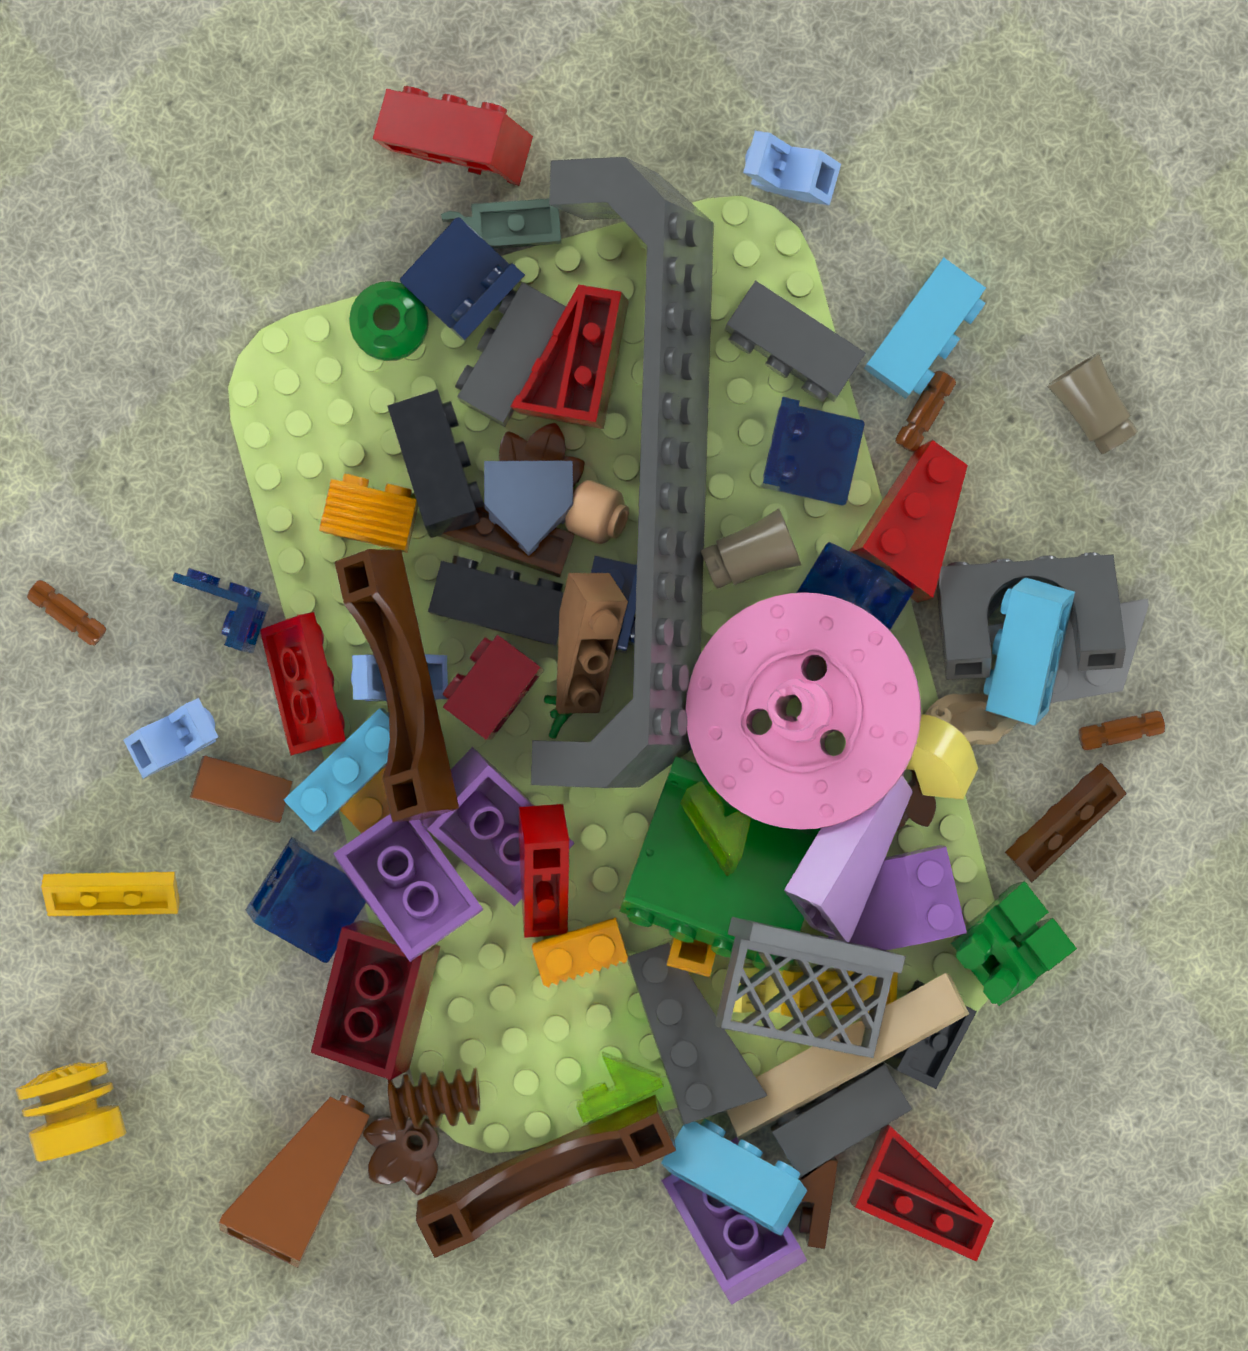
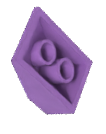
(485, 825)
(408, 884)
(911, 902)
(735, 1247)

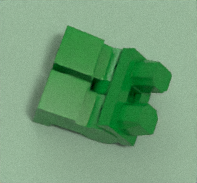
(1009, 946)

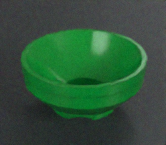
(393, 343)

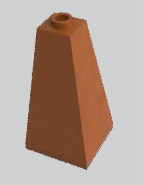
(293, 1191)

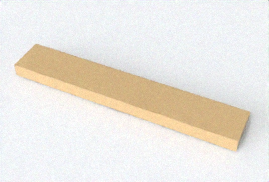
(821, 1069)

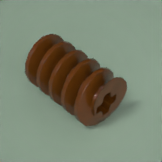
(434, 1100)

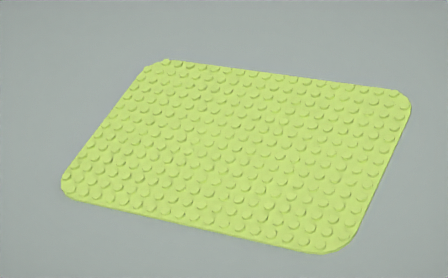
(317, 409)

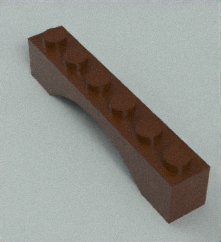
(417, 765)
(602, 1147)

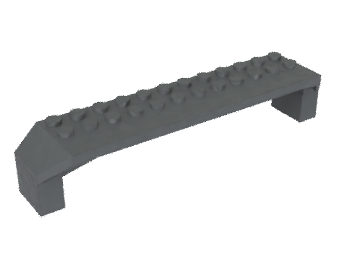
(672, 472)

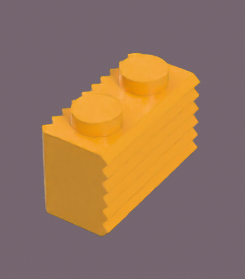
(369, 514)
(580, 952)

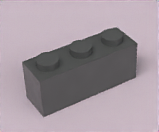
(793, 342)
(509, 353)
(840, 1118)

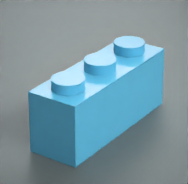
(927, 329)
(1028, 650)
(343, 773)
(736, 1175)

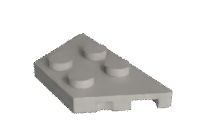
(1079, 684)

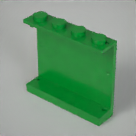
(686, 890)

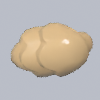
(969, 716)

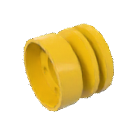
(71, 1110)

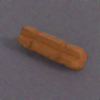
(925, 411)
(66, 612)
(1121, 730)

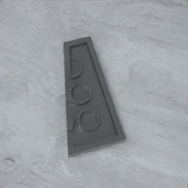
(696, 1055)

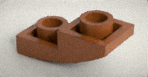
(241, 789)

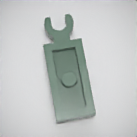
(513, 223)

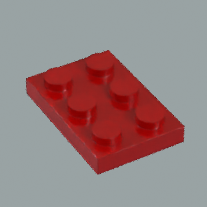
(303, 684)

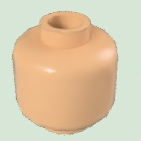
(597, 512)

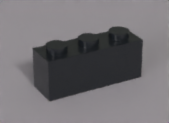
(436, 463)
(498, 600)

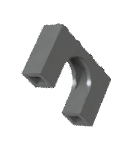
(974, 591)

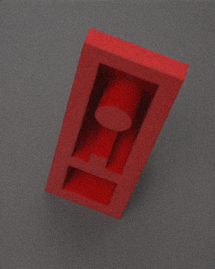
(544, 869)

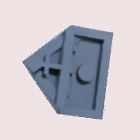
(528, 498)

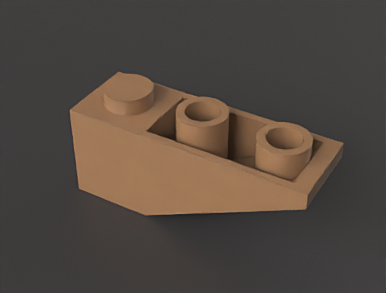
(587, 640)

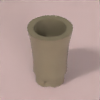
(1094, 403)
(752, 552)

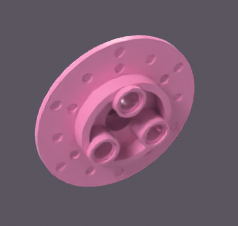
(761, 665)

